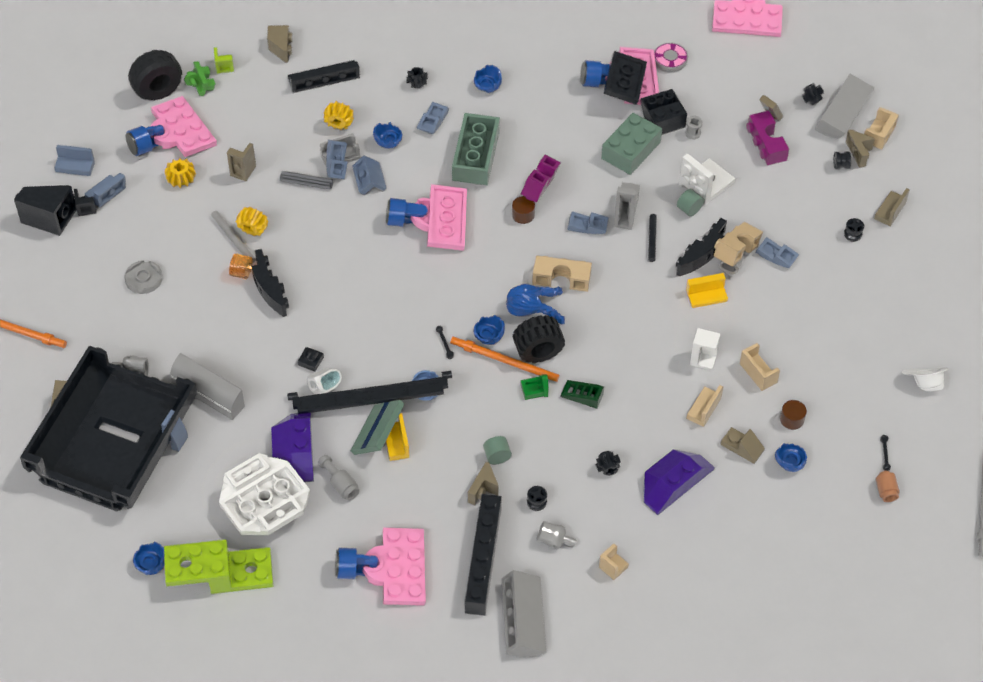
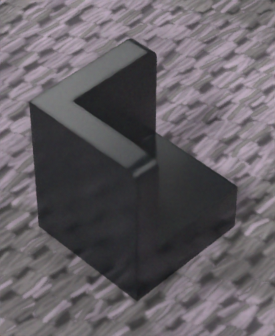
(84, 205)

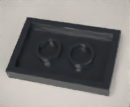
(625, 77)

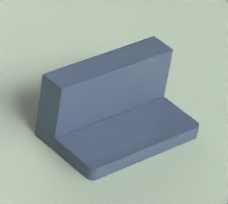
(74, 160)
(368, 175)
(107, 189)

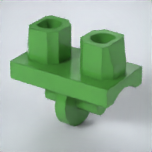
(198, 79)

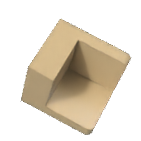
(612, 563)

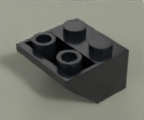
(664, 111)

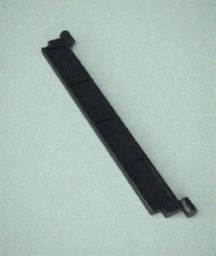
(370, 395)

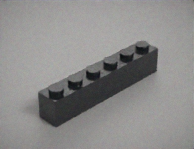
(483, 555)

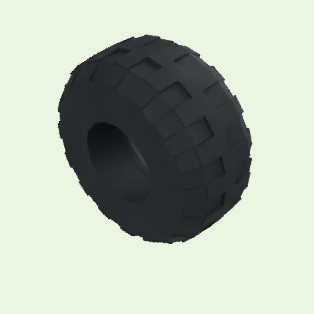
(155, 75)

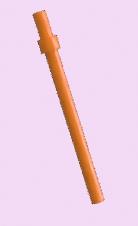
(46, 338)
(470, 346)

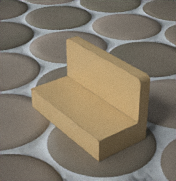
(705, 405)

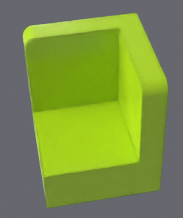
(223, 63)

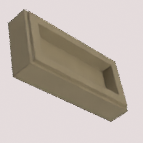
(770, 105)

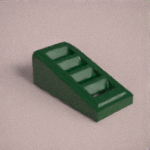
(592, 401)

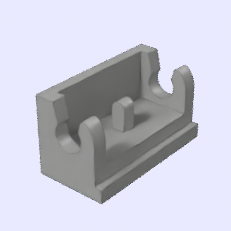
(352, 149)

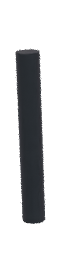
(652, 238)

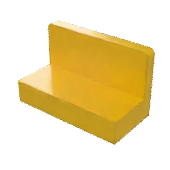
(706, 290)
(397, 441)

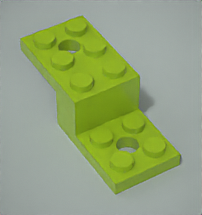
(218, 566)

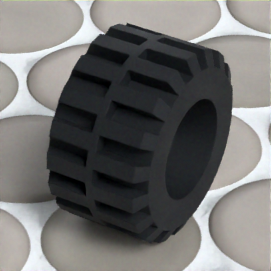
(538, 339)

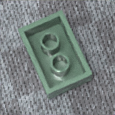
(631, 143)

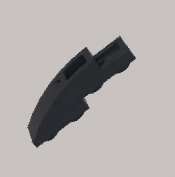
(701, 251)
(269, 285)

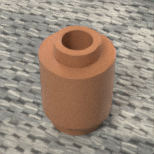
(887, 486)

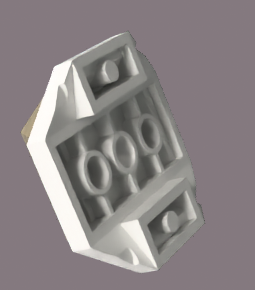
(259, 480)

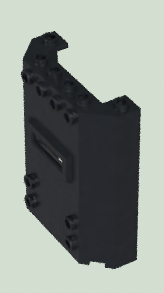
(93, 463)

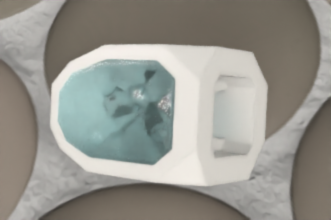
(324, 380)

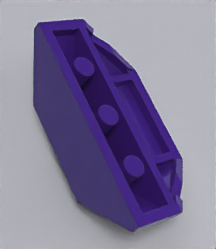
(294, 443)
(673, 478)

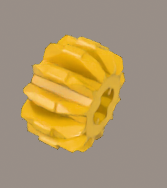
(338, 115)
(180, 172)
(252, 221)

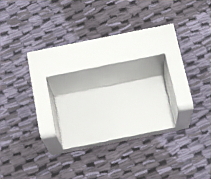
(704, 349)

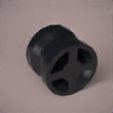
(842, 160)
(858, 227)
(535, 493)

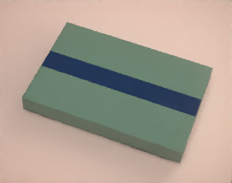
(377, 427)

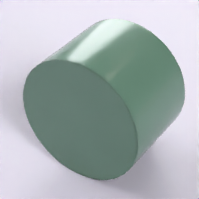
(690, 202)
(497, 450)

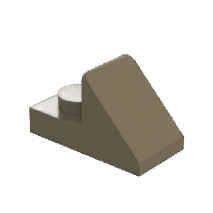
(859, 146)
(742, 444)
(484, 482)

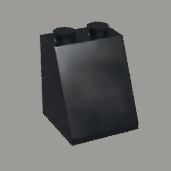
(46, 207)

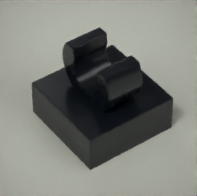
(310, 359)

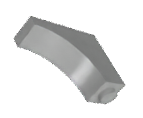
(626, 205)

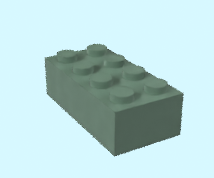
(475, 149)

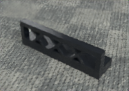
(324, 76)

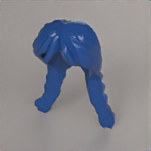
(524, 301)

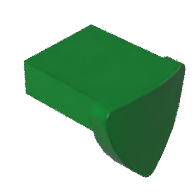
(535, 387)

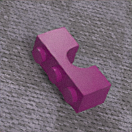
(761, 128)
(540, 178)

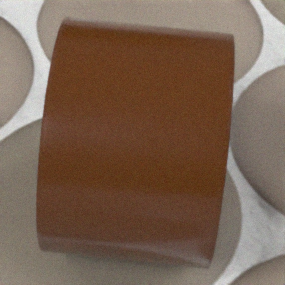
(523, 210)
(793, 414)

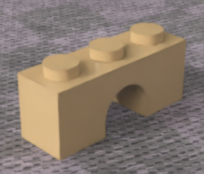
(734, 243)
(548, 268)

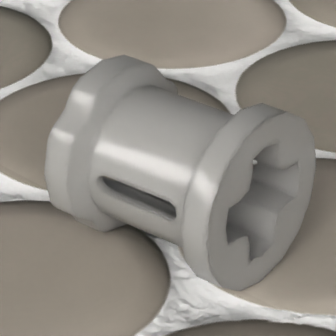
(693, 128)

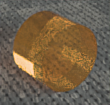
(240, 266)

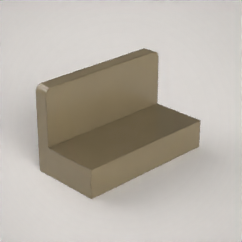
(241, 163)
(891, 207)

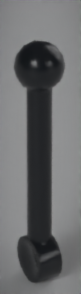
(450, 354)
(884, 439)

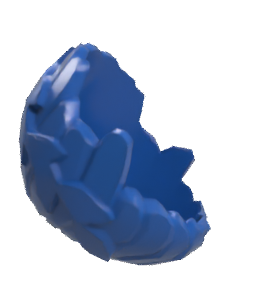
(488, 78)
(387, 135)
(489, 330)
(791, 457)
(149, 558)

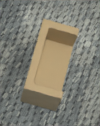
(882, 127)
(757, 368)

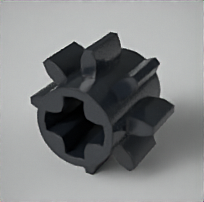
(417, 77)
(812, 93)
(608, 463)

